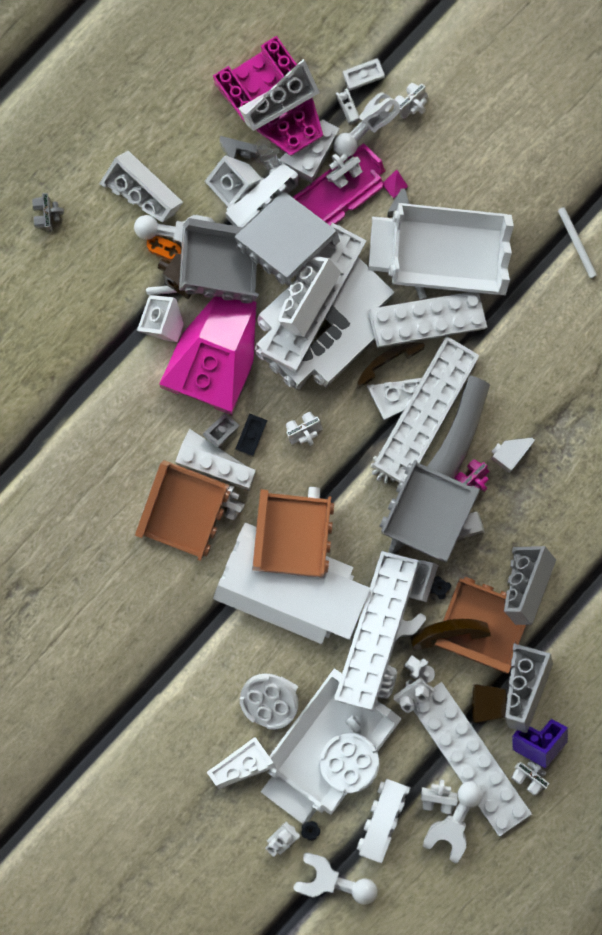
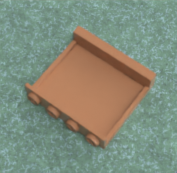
(183, 509)
(292, 534)
(482, 604)

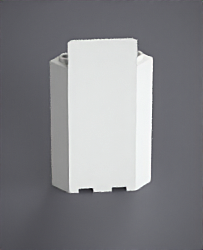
(443, 248)
(294, 602)
(298, 778)

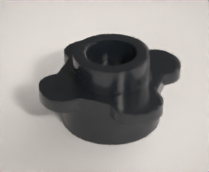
(445, 587)

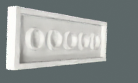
(427, 319)

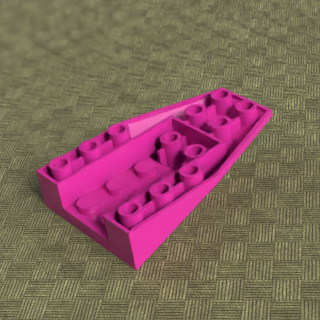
(257, 76)
(214, 355)

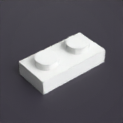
(363, 74)
(423, 581)

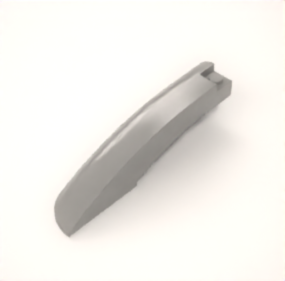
(460, 436)

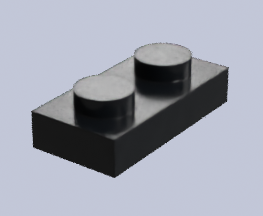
(251, 435)

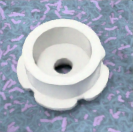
(354, 724)

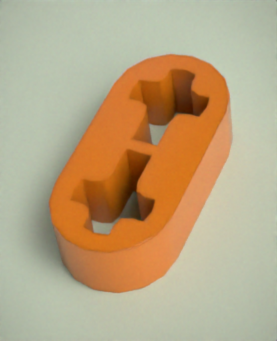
(161, 252)

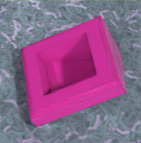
(394, 184)

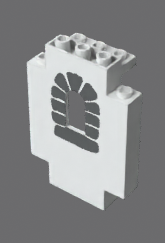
(344, 340)

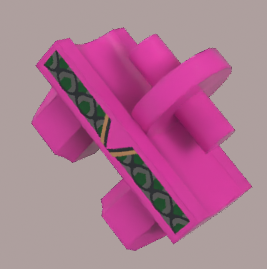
(477, 477)

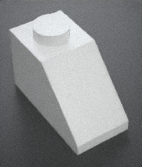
(511, 452)

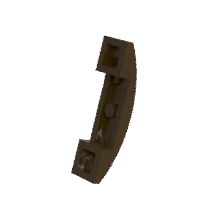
(408, 349)
(449, 628)

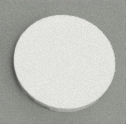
(269, 701)
(349, 763)

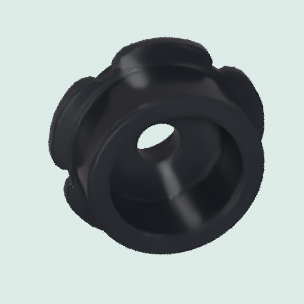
(315, 830)

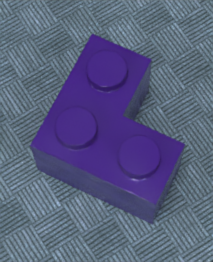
(541, 745)

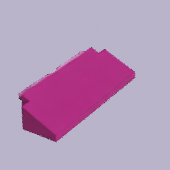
(331, 202)

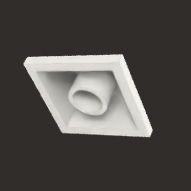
(232, 179)
(161, 318)

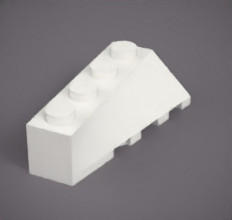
(285, 95)
(140, 187)
(266, 190)
(308, 295)
(207, 459)
(383, 820)

